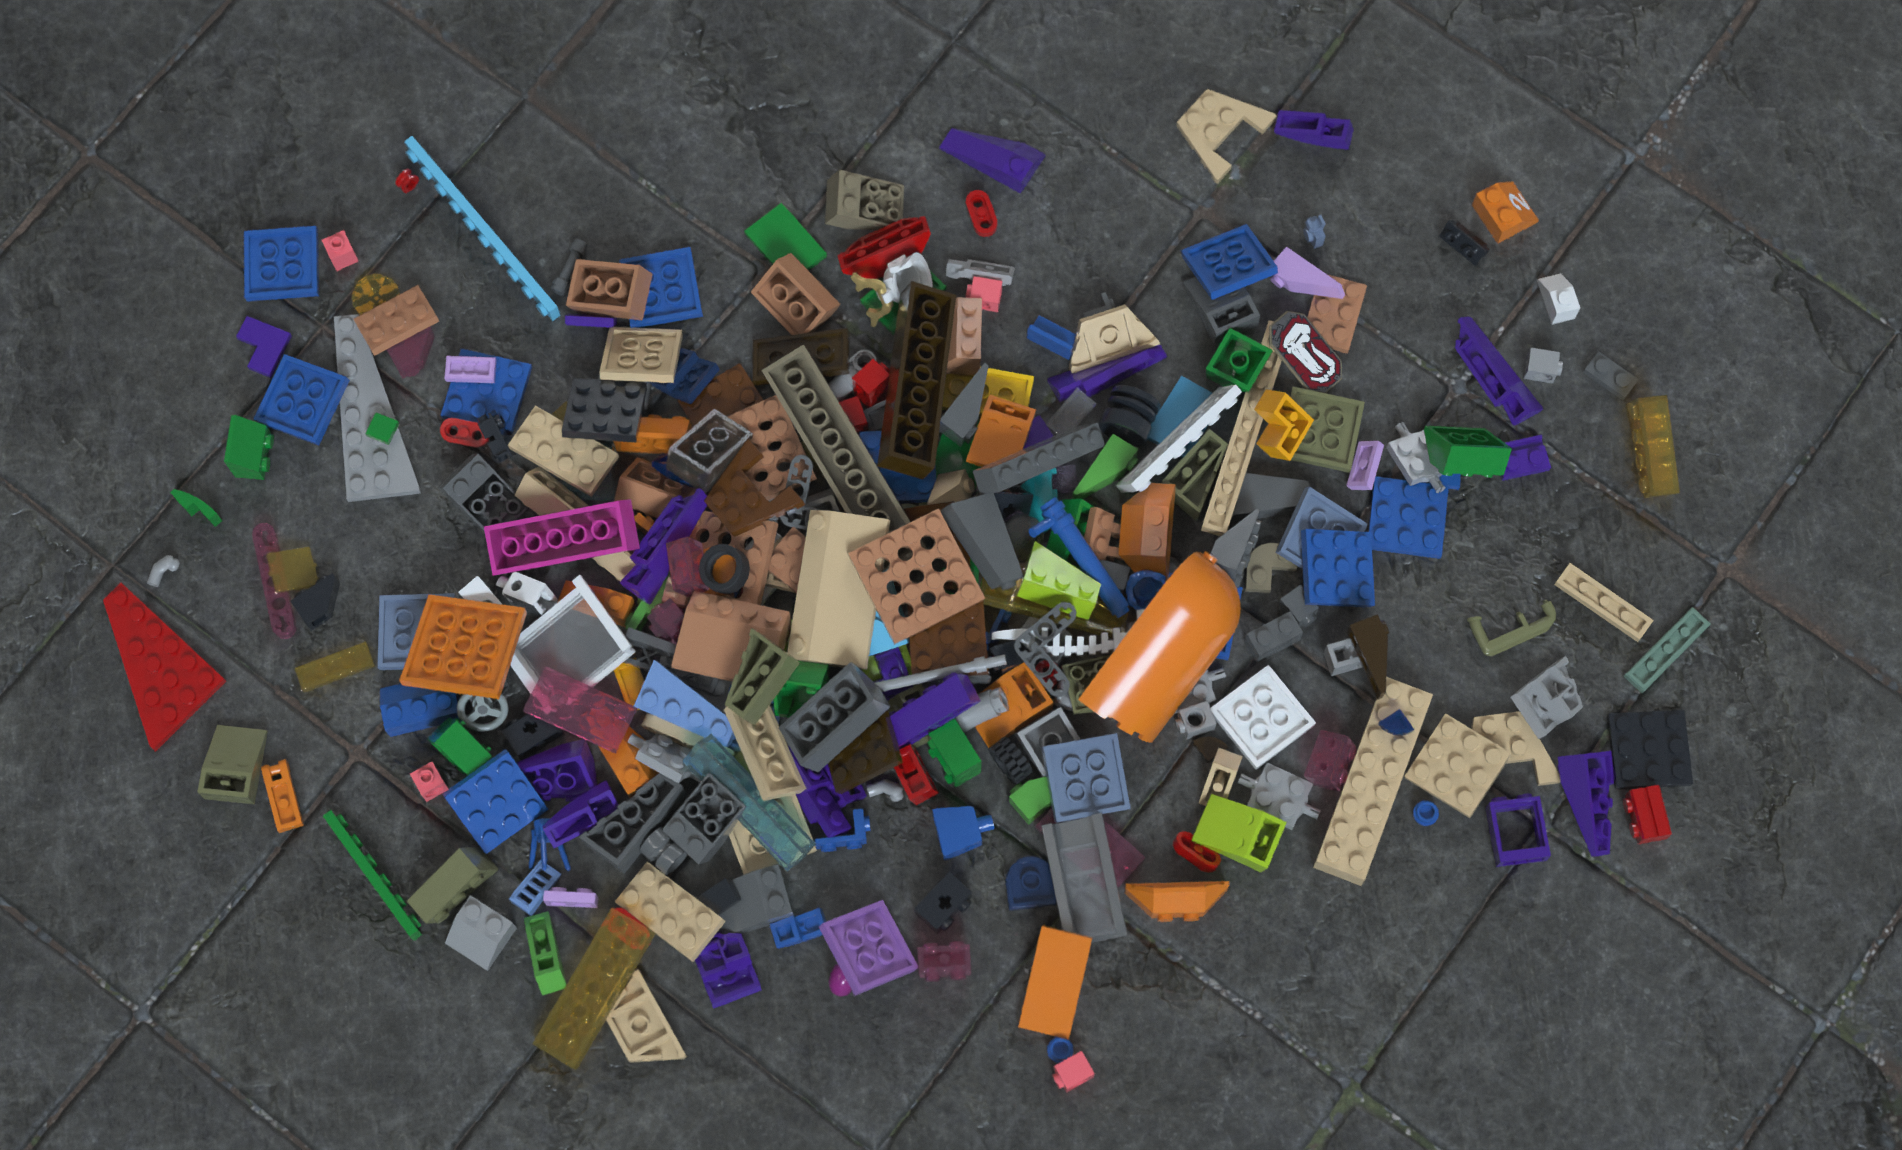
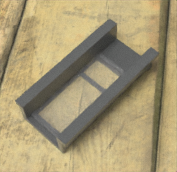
(1084, 878)

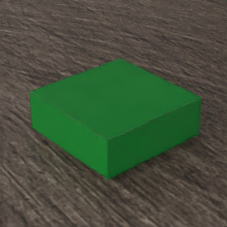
(382, 428)

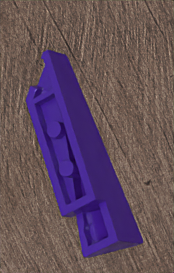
(1494, 373)
(1104, 375)
(652, 559)

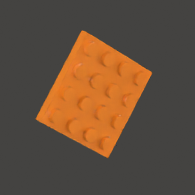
(463, 646)

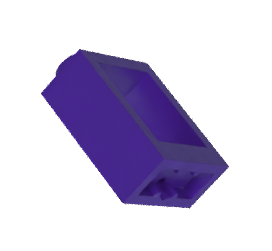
(1522, 856)

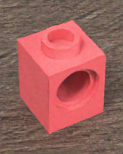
(340, 250)
(988, 290)
(429, 781)
(1072, 1072)

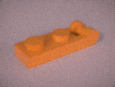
(282, 796)

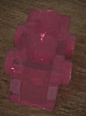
(666, 621)
(1330, 760)
(944, 961)

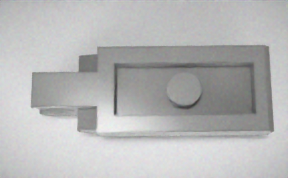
(971, 268)

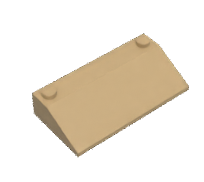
(832, 606)

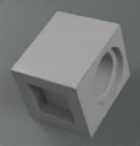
(1542, 365)
(1201, 711)

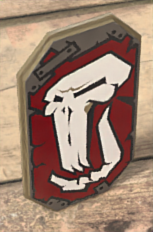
(1305, 352)

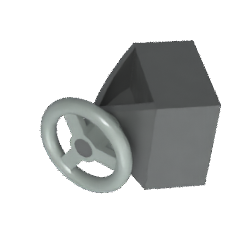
(481, 707)

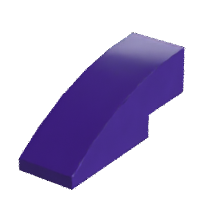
(1314, 129)
(581, 814)

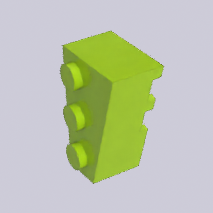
(1053, 581)

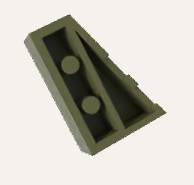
(1197, 473)
(760, 677)
(452, 884)

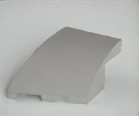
(1548, 698)

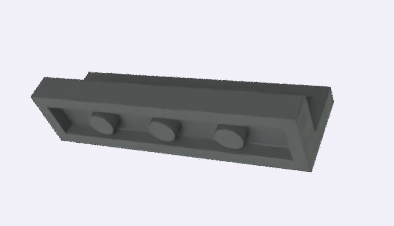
(666, 649)

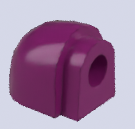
(838, 982)

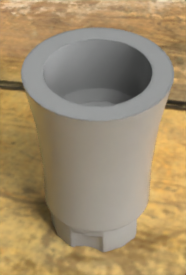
(991, 705)

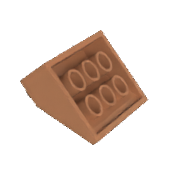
(718, 632)

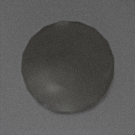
(1018, 531)

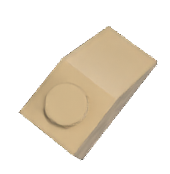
(951, 487)
(1221, 775)

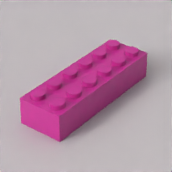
(562, 537)

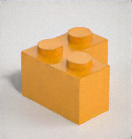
(1285, 426)

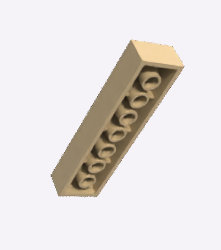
(1371, 785)

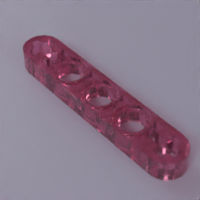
(269, 591)

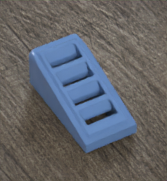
(528, 881)

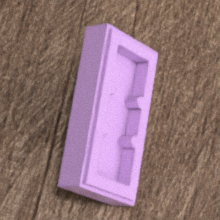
(470, 369)

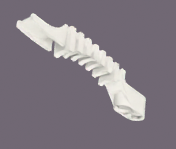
(1055, 649)

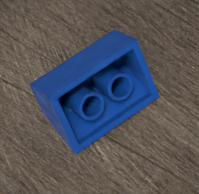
(414, 708)

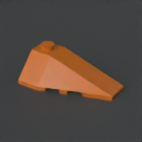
(627, 769)

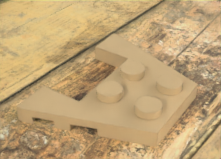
(1212, 121)
(1517, 737)

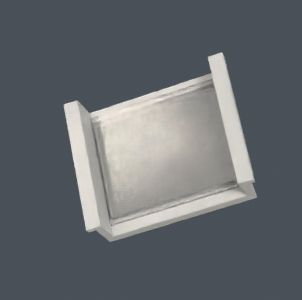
(572, 639)

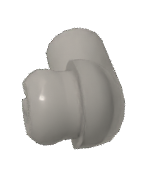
(160, 567)
(888, 787)

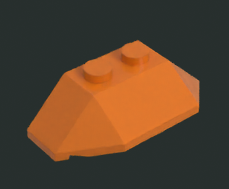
(1148, 529)
(1176, 899)

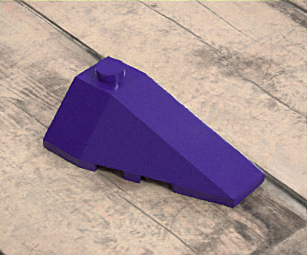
(999, 158)
(561, 771)
(1586, 785)

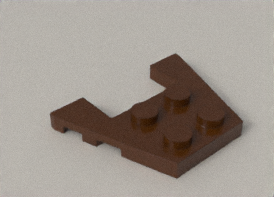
(739, 501)

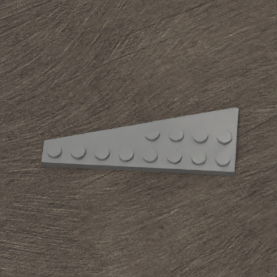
(370, 466)

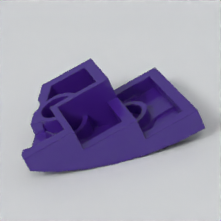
(727, 969)

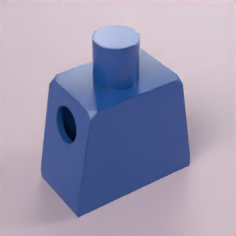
(959, 829)

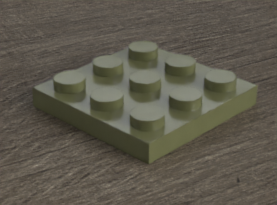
(1333, 432)

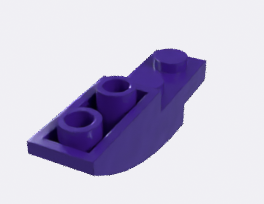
(818, 802)

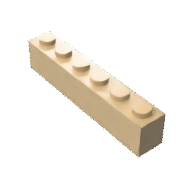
(547, 496)

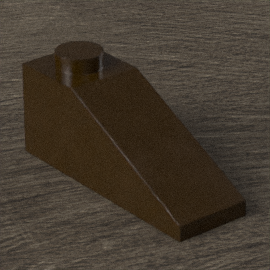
(1371, 645)

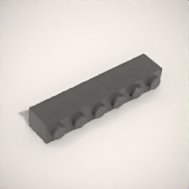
(1038, 458)

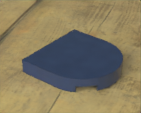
(1030, 884)

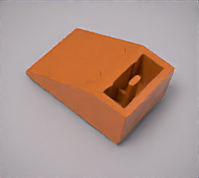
(1000, 431)
(1025, 700)

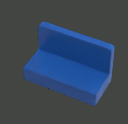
(1052, 337)

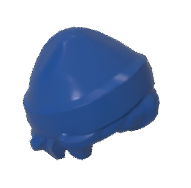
(1143, 587)

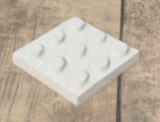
(1262, 717)

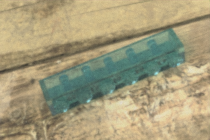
(763, 819)

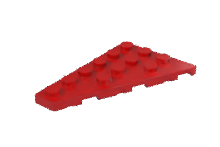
(161, 668)

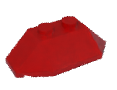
(873, 251)

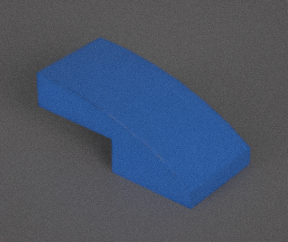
(798, 928)

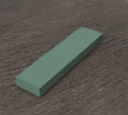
(1667, 650)

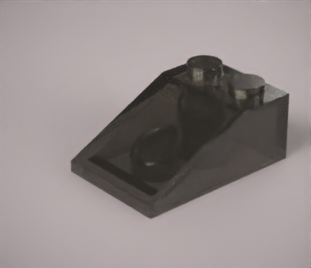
(707, 450)

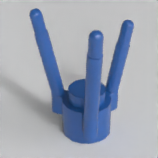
(539, 835)

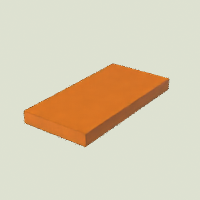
(1055, 982)

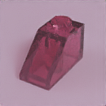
(412, 353)

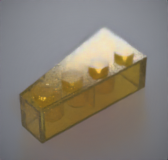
(1653, 446)

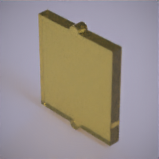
(292, 569)

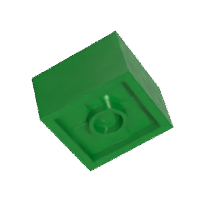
(800, 687)
(459, 746)
(954, 753)

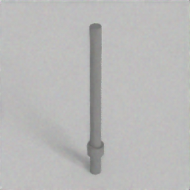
(979, 664)

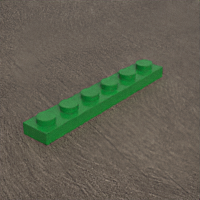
(380, 883)

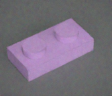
(1365, 465)
(560, 897)

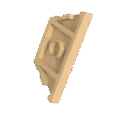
(1109, 337)
(642, 1026)

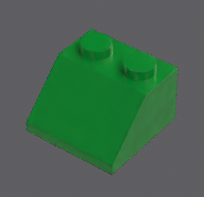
(1237, 361)
(248, 448)

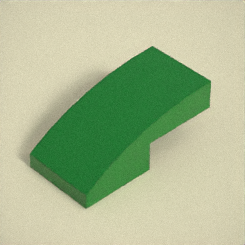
(193, 505)

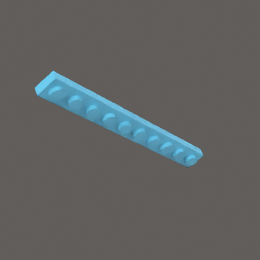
(486, 234)

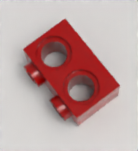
(871, 383)
(915, 776)

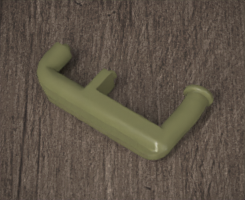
(1515, 637)

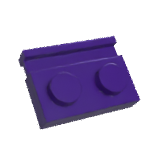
(1526, 458)

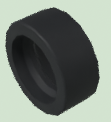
(709, 559)

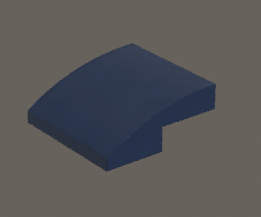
(690, 377)

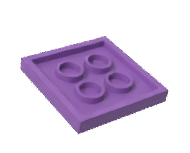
(868, 947)

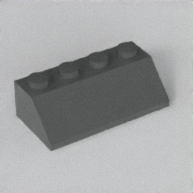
(833, 717)

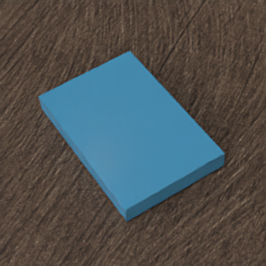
(1179, 405)

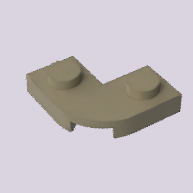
(1260, 567)

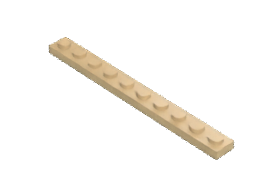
(1240, 449)

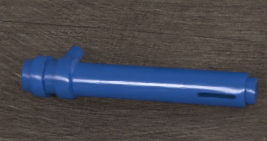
(1063, 525)

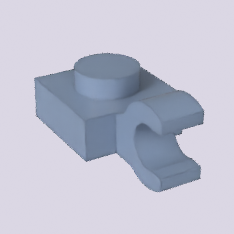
(1314, 231)

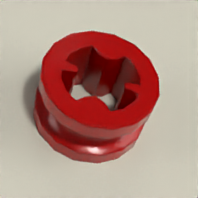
(407, 181)

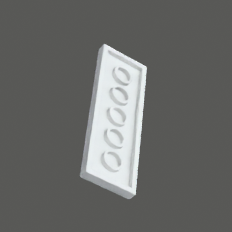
(1174, 444)

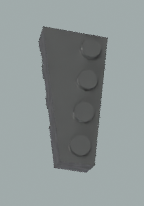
(627, 828)

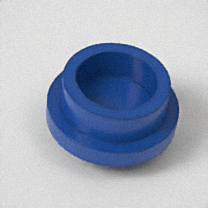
(1425, 813)
(1059, 1049)

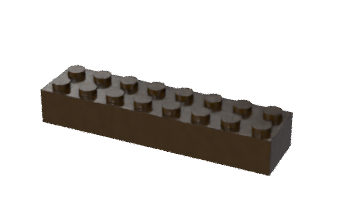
(917, 380)

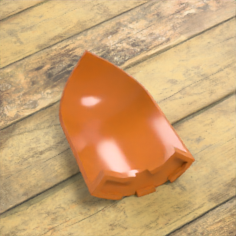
(1167, 648)

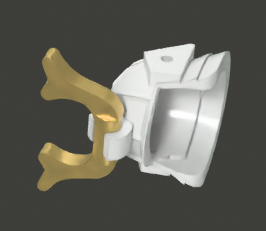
(896, 278)

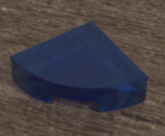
(1396, 724)

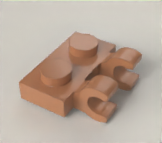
(1098, 533)

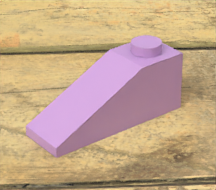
(1303, 277)

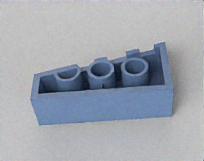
(678, 703)

